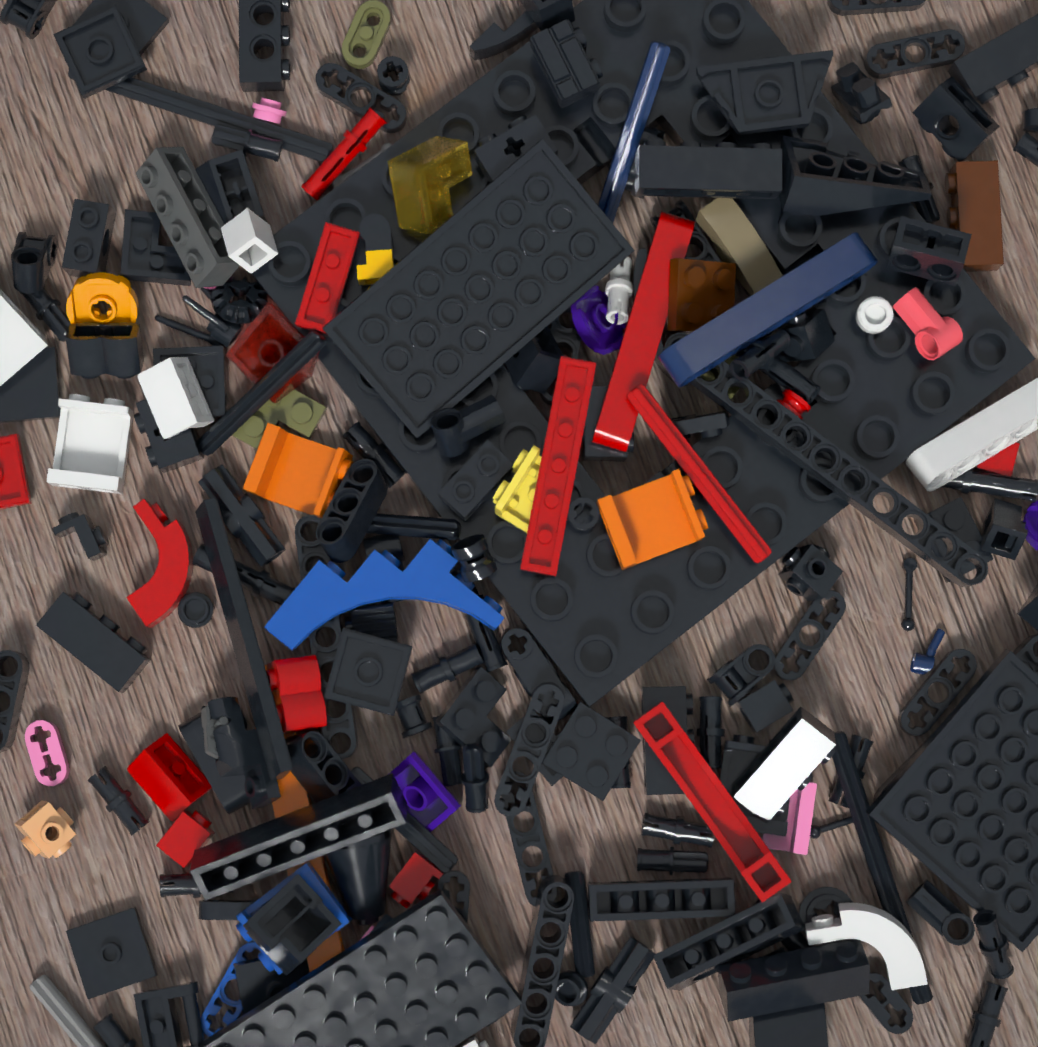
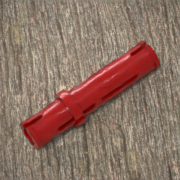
(344, 153)

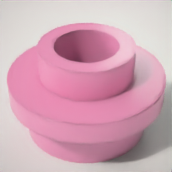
(268, 110)

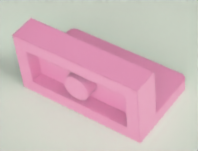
(799, 823)

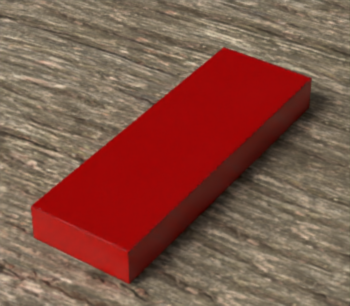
(327, 277)

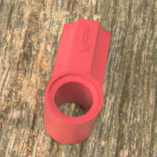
(933, 333)

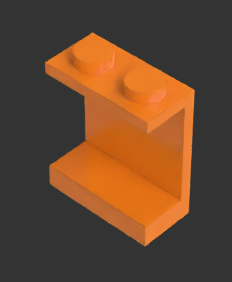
(296, 471)
(652, 519)

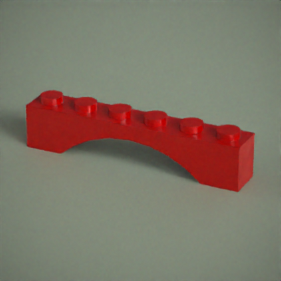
(712, 801)

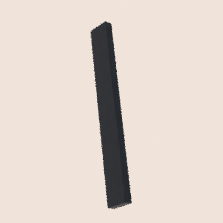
(244, 640)

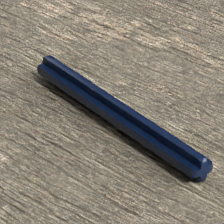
(633, 128)

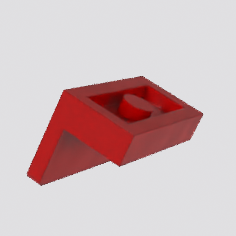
(169, 777)

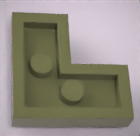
(293, 411)

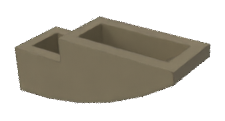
(738, 244)

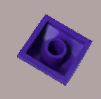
(425, 793)

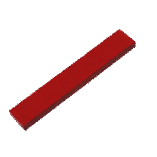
(558, 466)

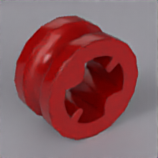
(794, 403)

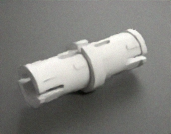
(619, 291)

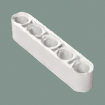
(976, 438)

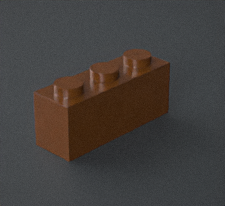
(977, 212)

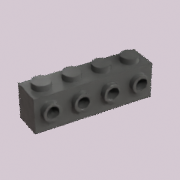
(187, 215)

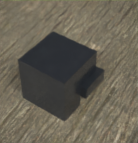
(292, 924)

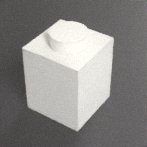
(249, 240)

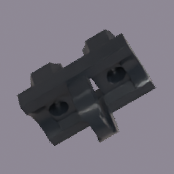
(859, 94)

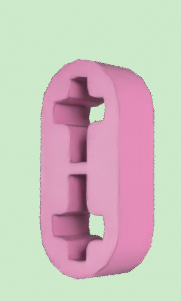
(55, 750)

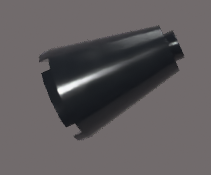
(363, 876)

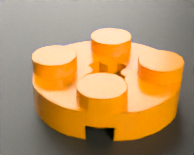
(102, 287)

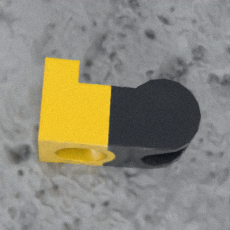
(377, 237)

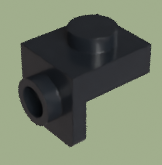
(91, 537)

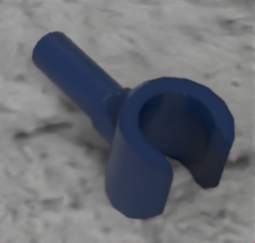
(924, 663)

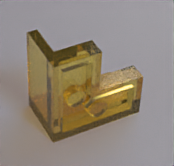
(423, 182)

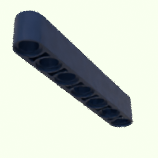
(767, 309)

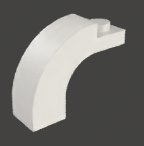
(881, 931)

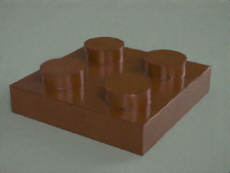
(699, 292)

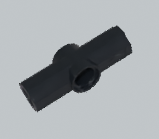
(242, 516)
(612, 990)

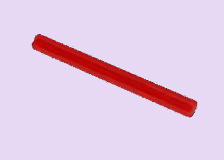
(699, 473)

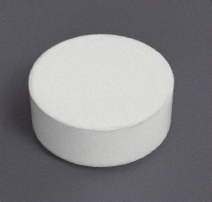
(874, 315)

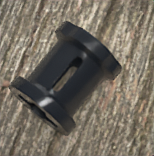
(386, 82)
(412, 716)

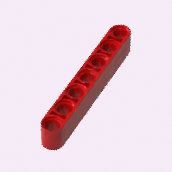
(642, 332)

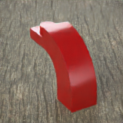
(174, 570)

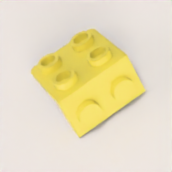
(516, 498)

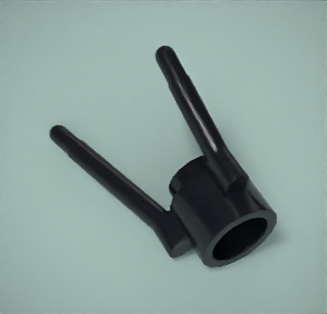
(221, 331)

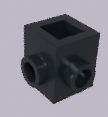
(809, 572)

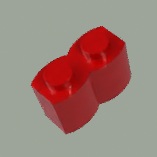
(297, 693)

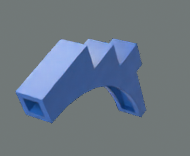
(378, 579)

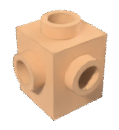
(34, 825)

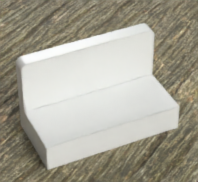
(175, 396)

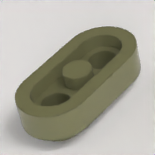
(366, 36)

